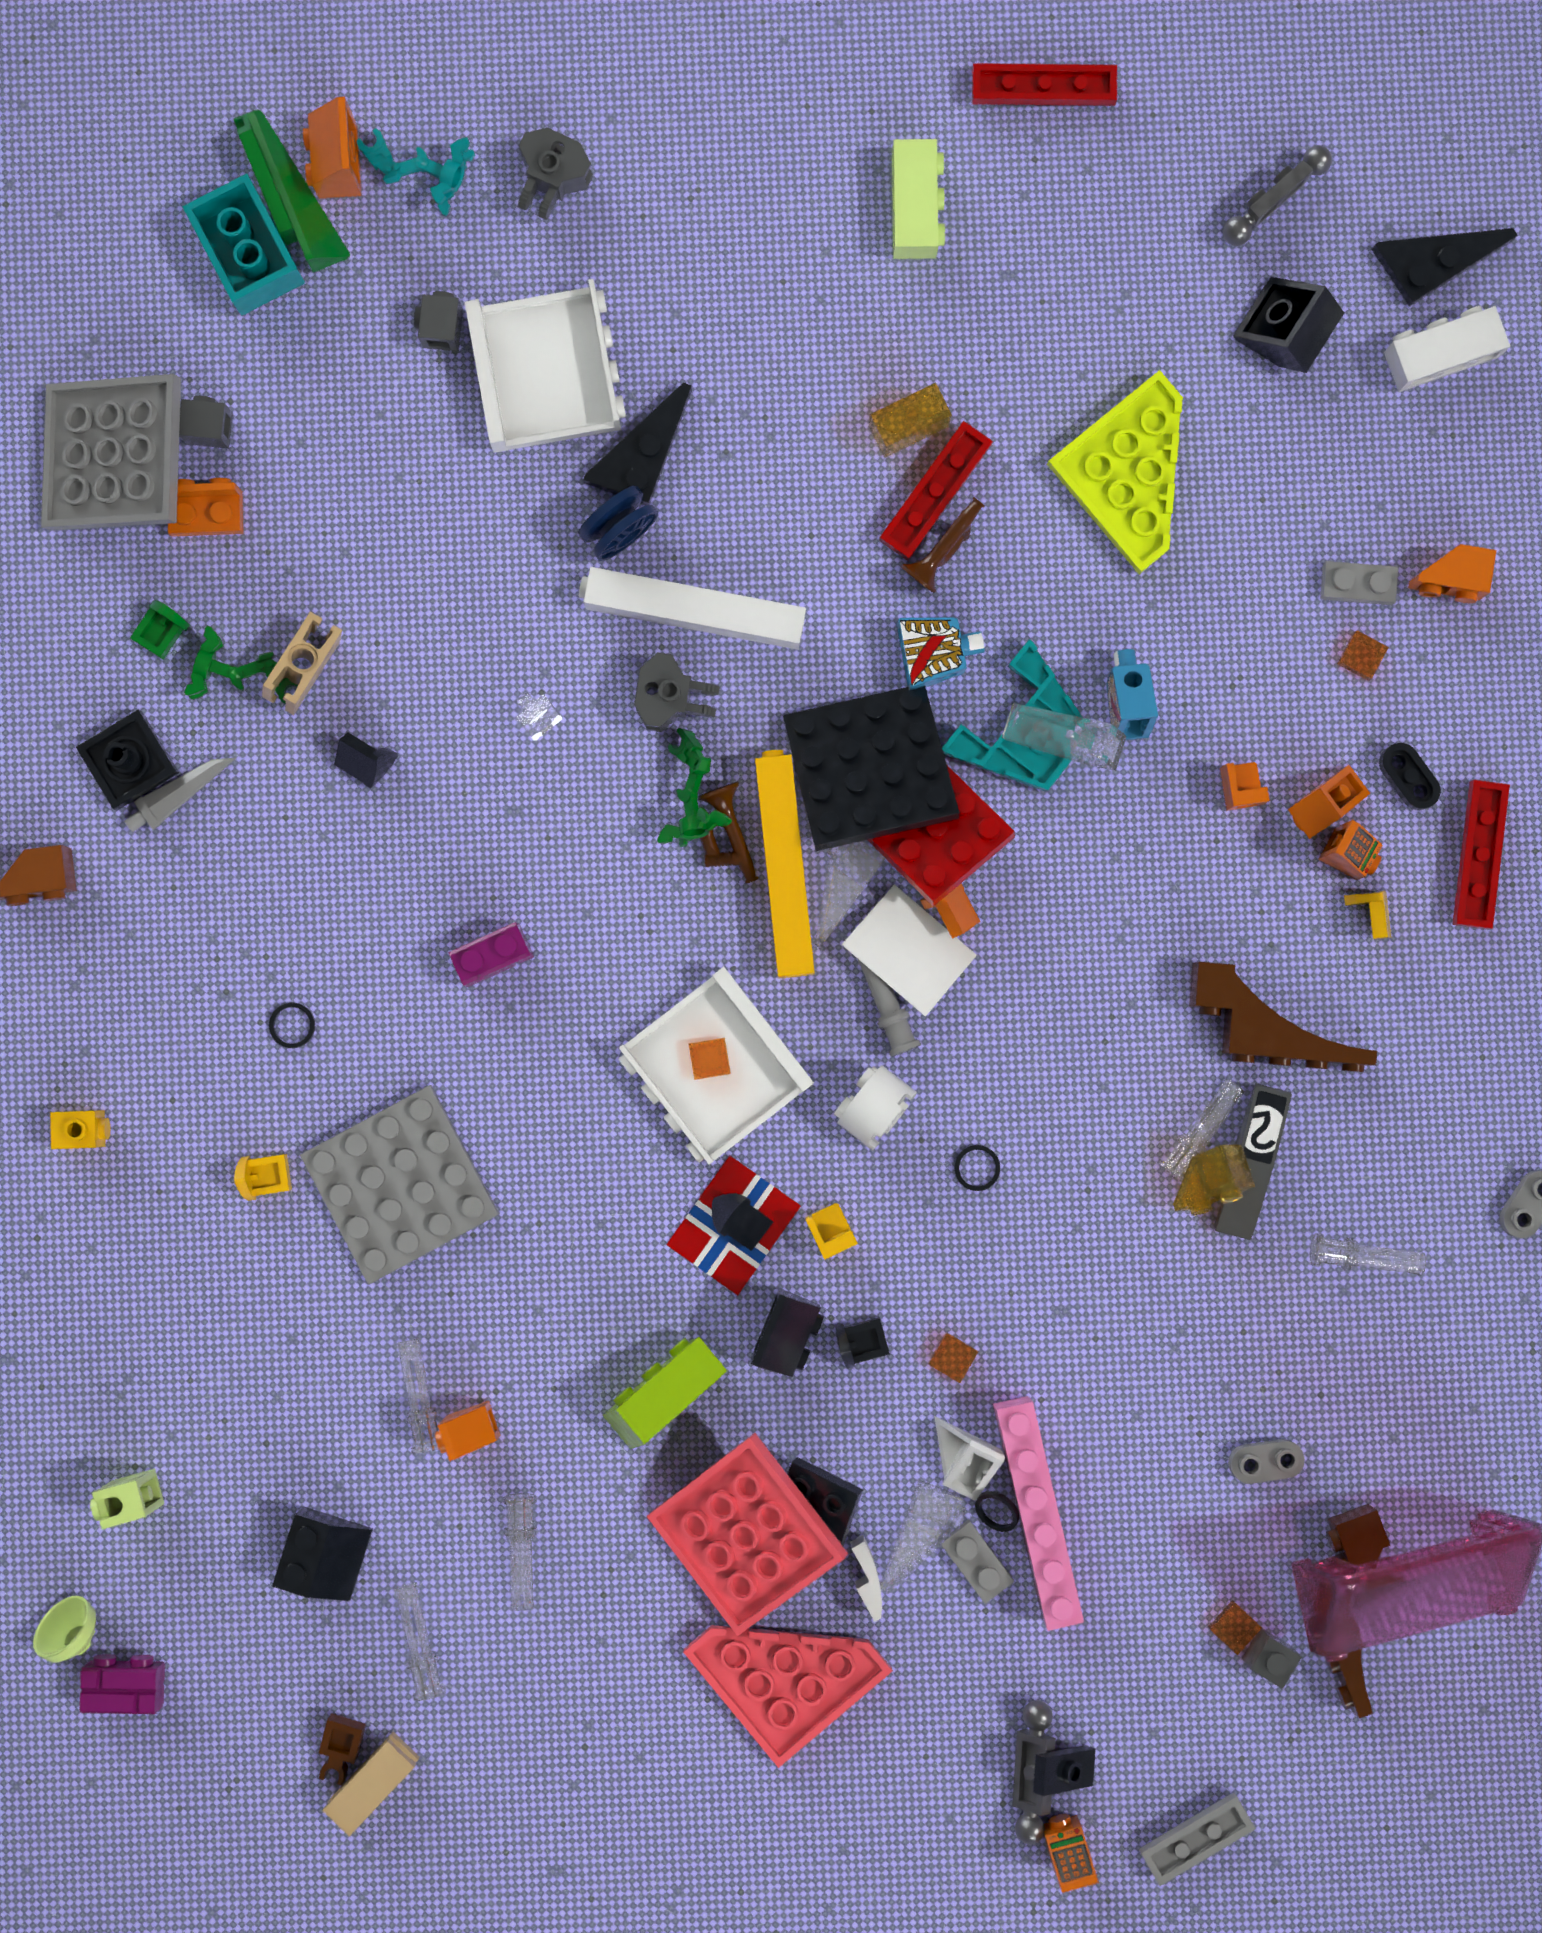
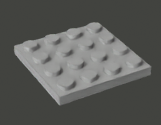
(111, 452)
(399, 1184)

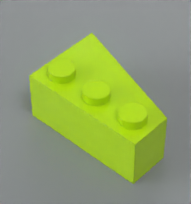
(664, 1392)

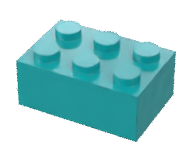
(243, 244)

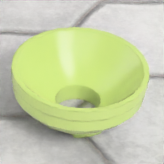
(65, 1630)

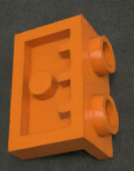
(208, 508)

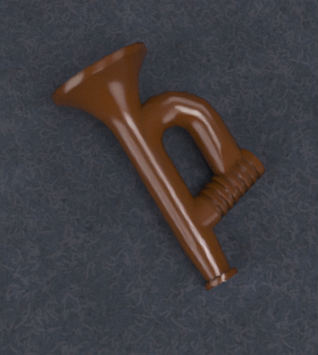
(960, 531)
(722, 801)

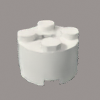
(875, 1106)

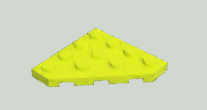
(1127, 470)

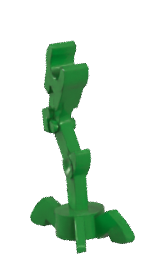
(206, 664)
(697, 820)

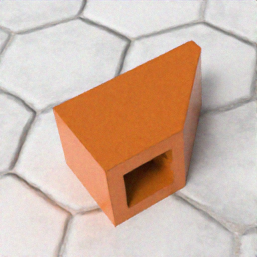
(1460, 573)
(467, 1431)

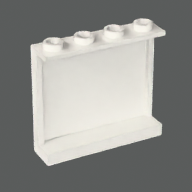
(545, 368)
(724, 1107)

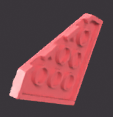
(786, 1682)

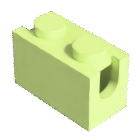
(127, 1499)

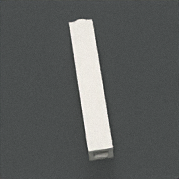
(693, 607)

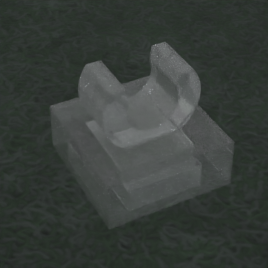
(537, 715)

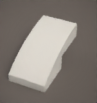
(869, 1585)

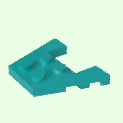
(1013, 759)

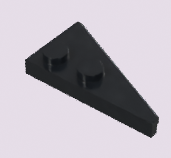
(1428, 263)
(644, 451)

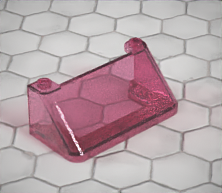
(1420, 1589)

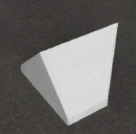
(966, 1459)

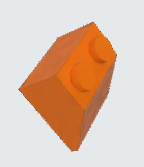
(333, 151)

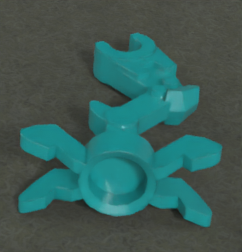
(449, 174)

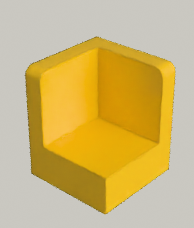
(831, 1230)

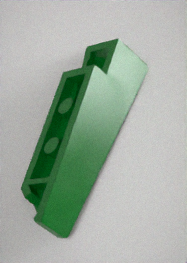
(288, 195)

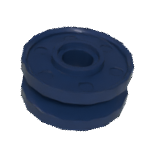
(618, 523)

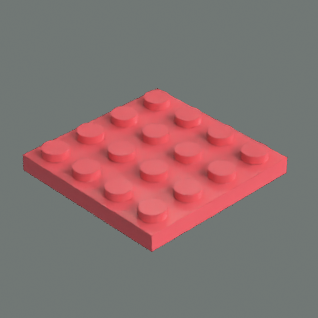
(747, 1534)

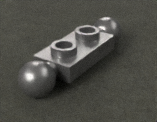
(1315, 162)
(1030, 1742)

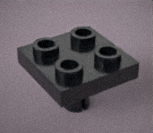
(127, 760)
(828, 1495)

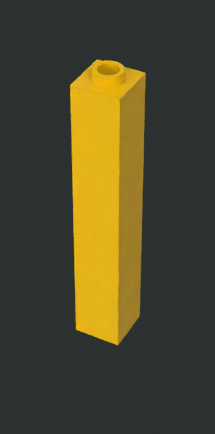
(784, 864)

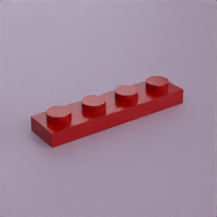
(1044, 84)
(935, 490)
(1481, 854)

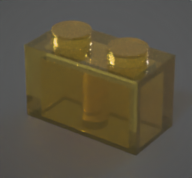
(909, 420)

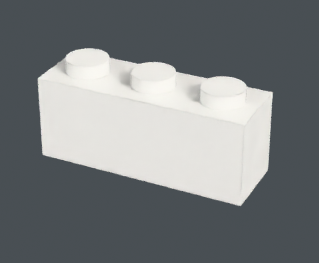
(1446, 347)

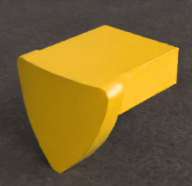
(1378, 911)
(262, 1176)

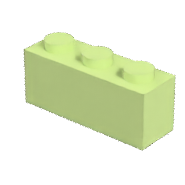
(917, 198)

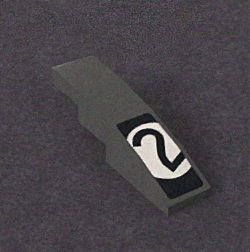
(1260, 1141)

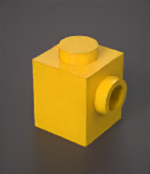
(79, 1129)

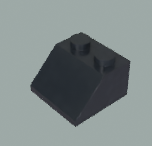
(1290, 323)
(786, 1333)
(322, 1556)

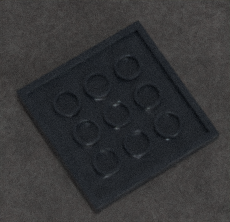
(870, 767)

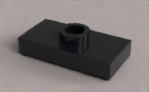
(1064, 1770)

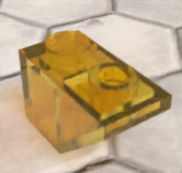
(1214, 1177)

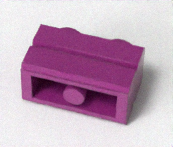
(491, 954)
(122, 1685)

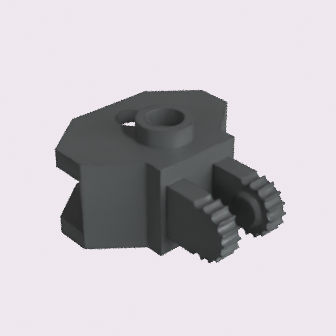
(552, 168)
(673, 693)

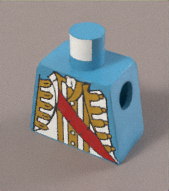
(935, 649)
(1131, 696)

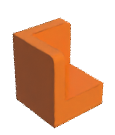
(1242, 786)

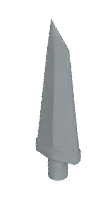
(167, 799)

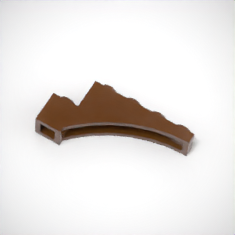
(1258, 1030)
(1359, 1540)

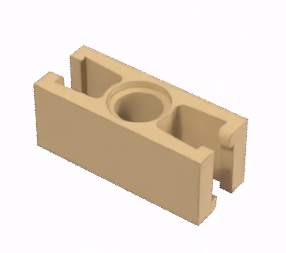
(301, 649)
(371, 1783)

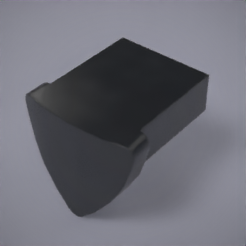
(363, 760)
(739, 1219)
(861, 1342)

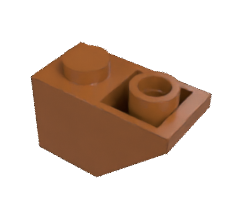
(39, 873)

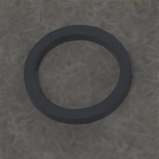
(272, 1025)
(997, 1168)
(987, 1521)

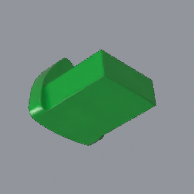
(159, 629)

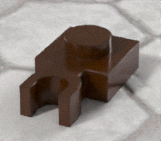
(341, 1744)

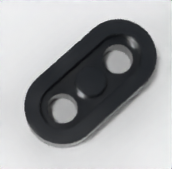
(1412, 773)

